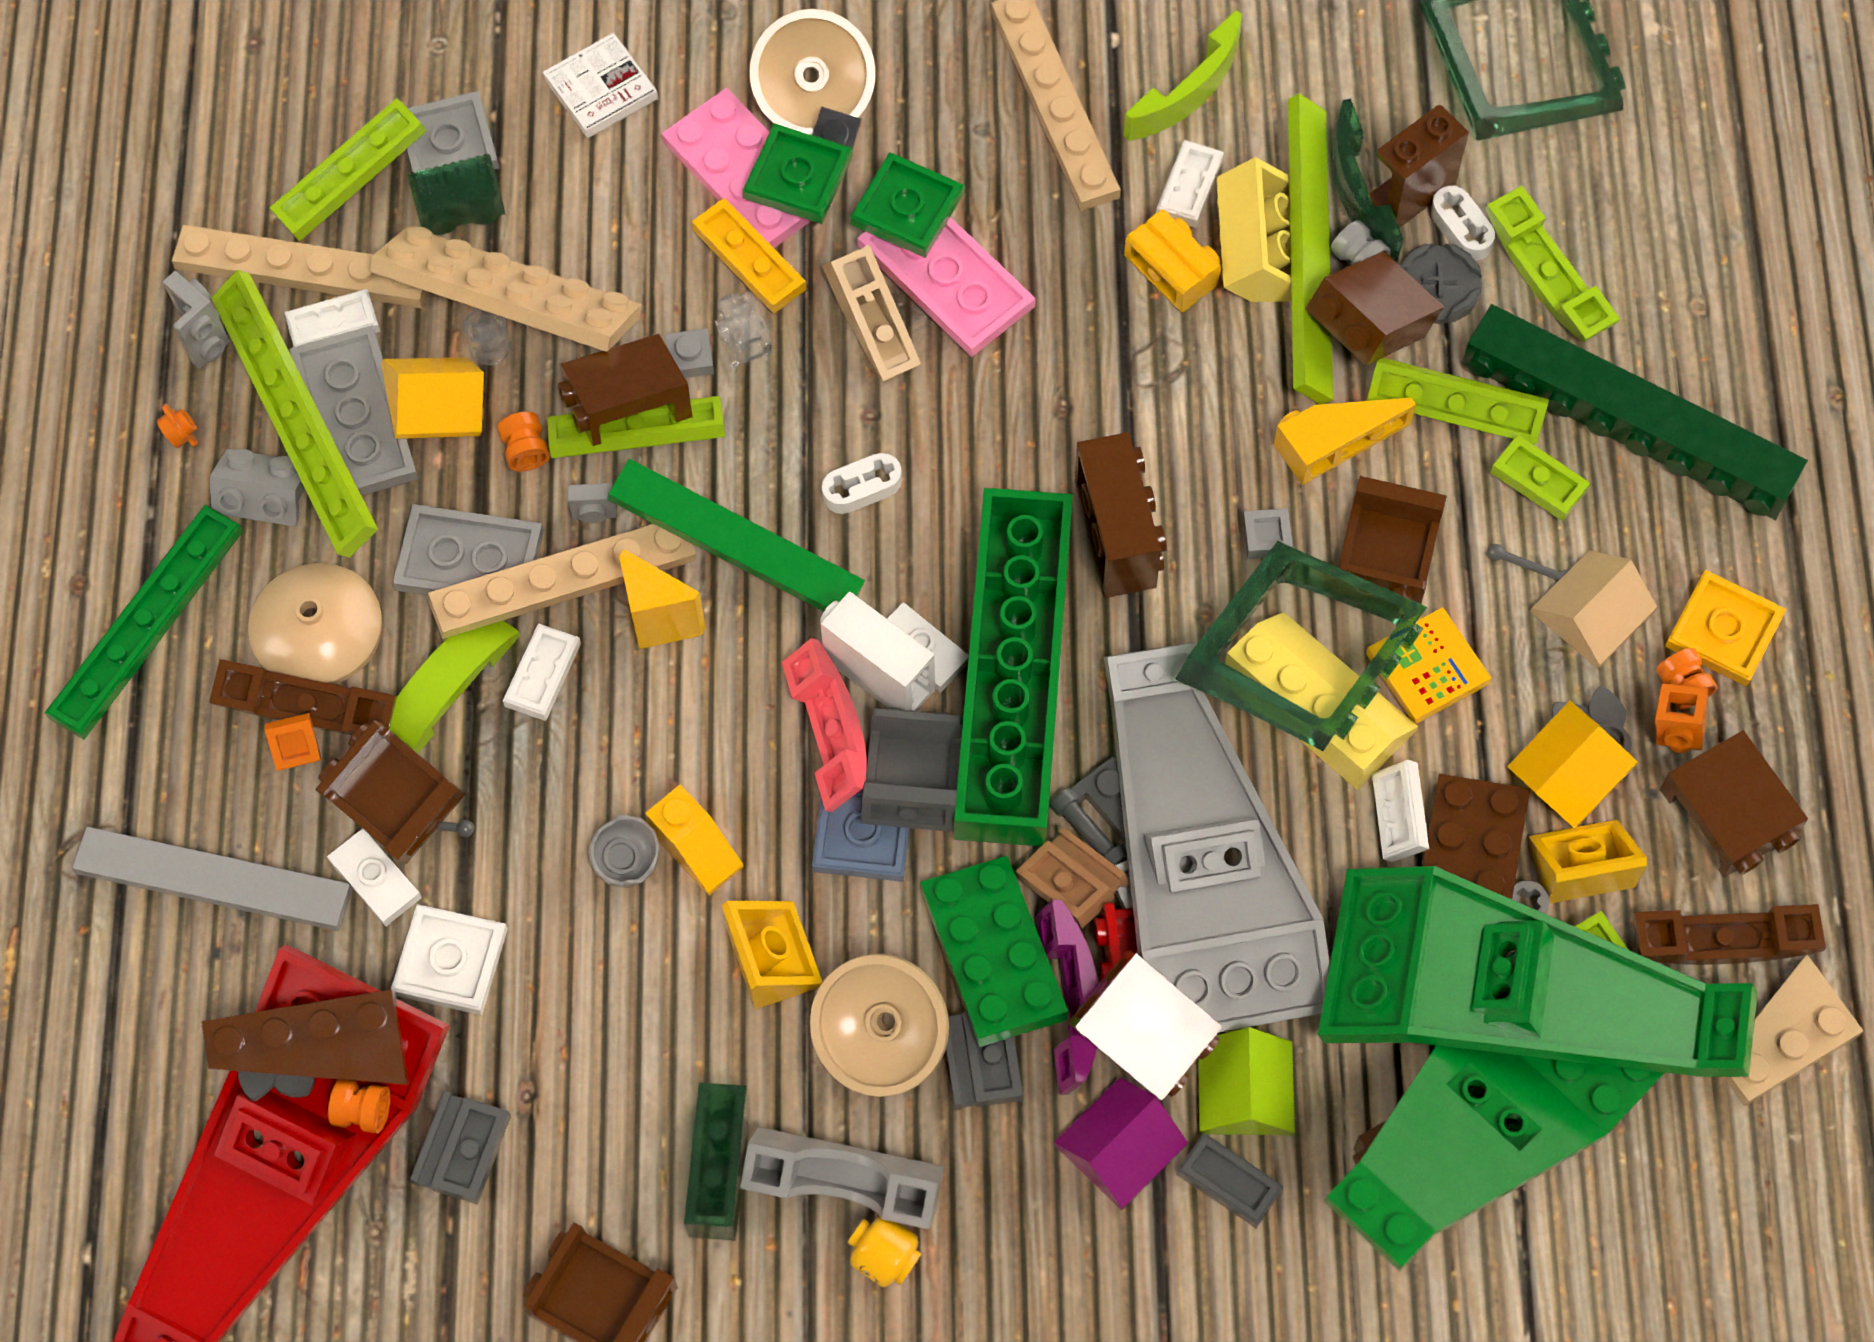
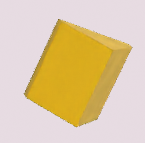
(434, 397)
(660, 604)
(1572, 764)
(1587, 860)
(771, 950)

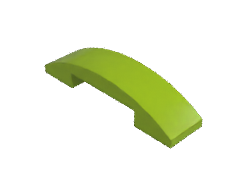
(1156, 112)
(1546, 268)
(445, 678)

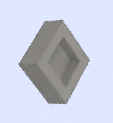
(691, 352)
(590, 502)
(1264, 529)

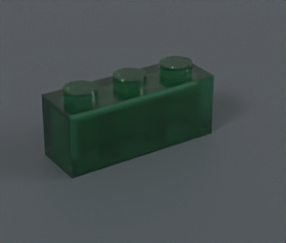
(717, 1161)

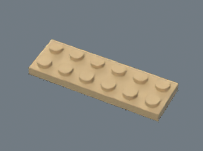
(506, 287)

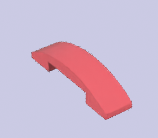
(834, 721)

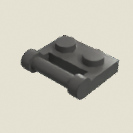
(1103, 793)

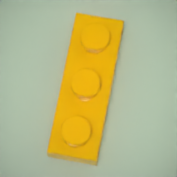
(749, 255)

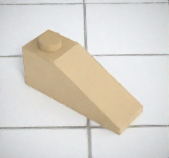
(872, 312)

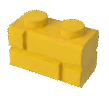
(1173, 259)

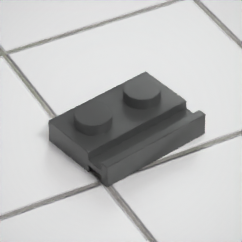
(983, 1073)
(460, 1148)

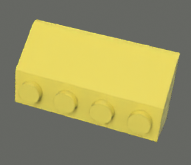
(1308, 674)

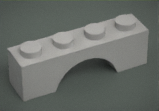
(800, 1165)

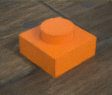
(292, 742)

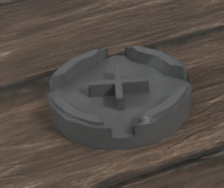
(1448, 276)

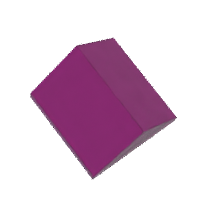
(1122, 1141)

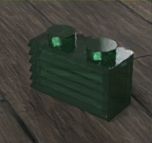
(457, 194)

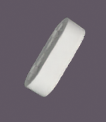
(1467, 220)
(861, 483)

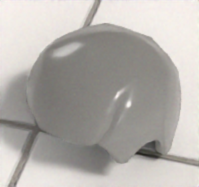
(624, 851)

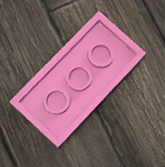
(720, 149)
(956, 285)

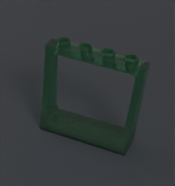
(1493, 121)
(1291, 566)

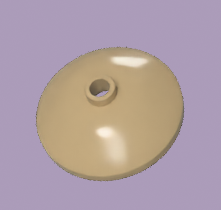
(815, 41)
(317, 647)
(850, 1028)

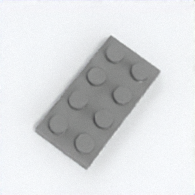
(353, 401)

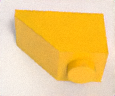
(693, 839)

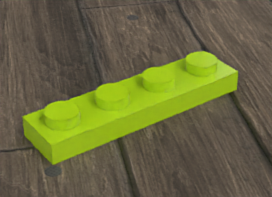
(348, 169)
(1460, 400)
(639, 430)

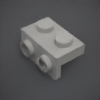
(198, 322)
(256, 487)

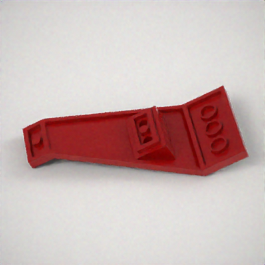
(252, 1203)

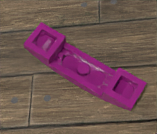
(1065, 941)

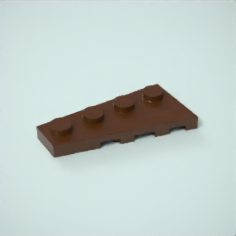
(321, 1039)

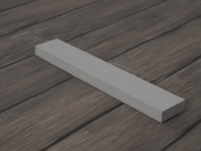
(212, 878)

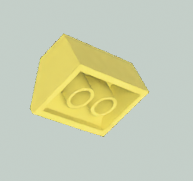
(1255, 231)

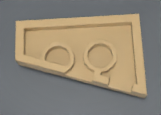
(1794, 1032)

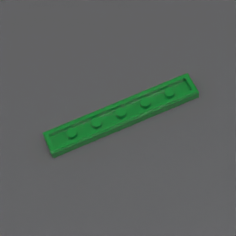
(731, 537)
(143, 622)

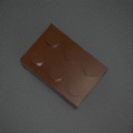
(1119, 514)

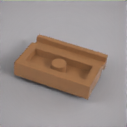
(1072, 873)

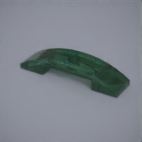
(1352, 186)

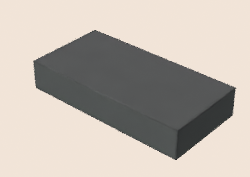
(1229, 1180)

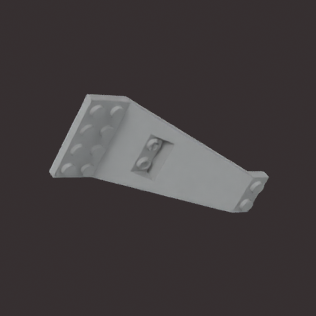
(1224, 934)

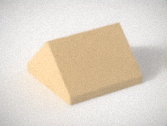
(1596, 605)

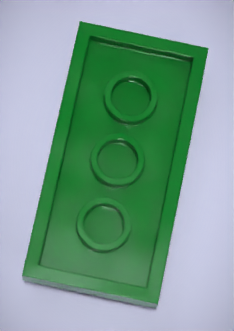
(993, 951)

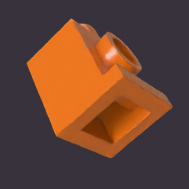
(1681, 730)

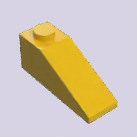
(1336, 432)

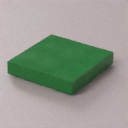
(797, 173)
(907, 204)

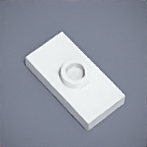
(1190, 182)
(331, 318)
(948, 656)
(542, 672)
(1400, 811)
(374, 877)

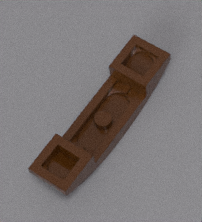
(286, 696)
(1729, 938)

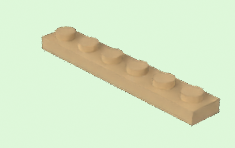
(1056, 102)
(288, 265)
(552, 579)

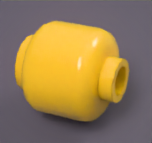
(883, 1251)

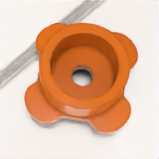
(177, 427)

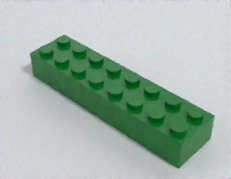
(1013, 668)

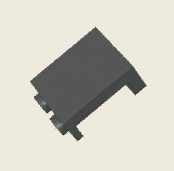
(912, 769)

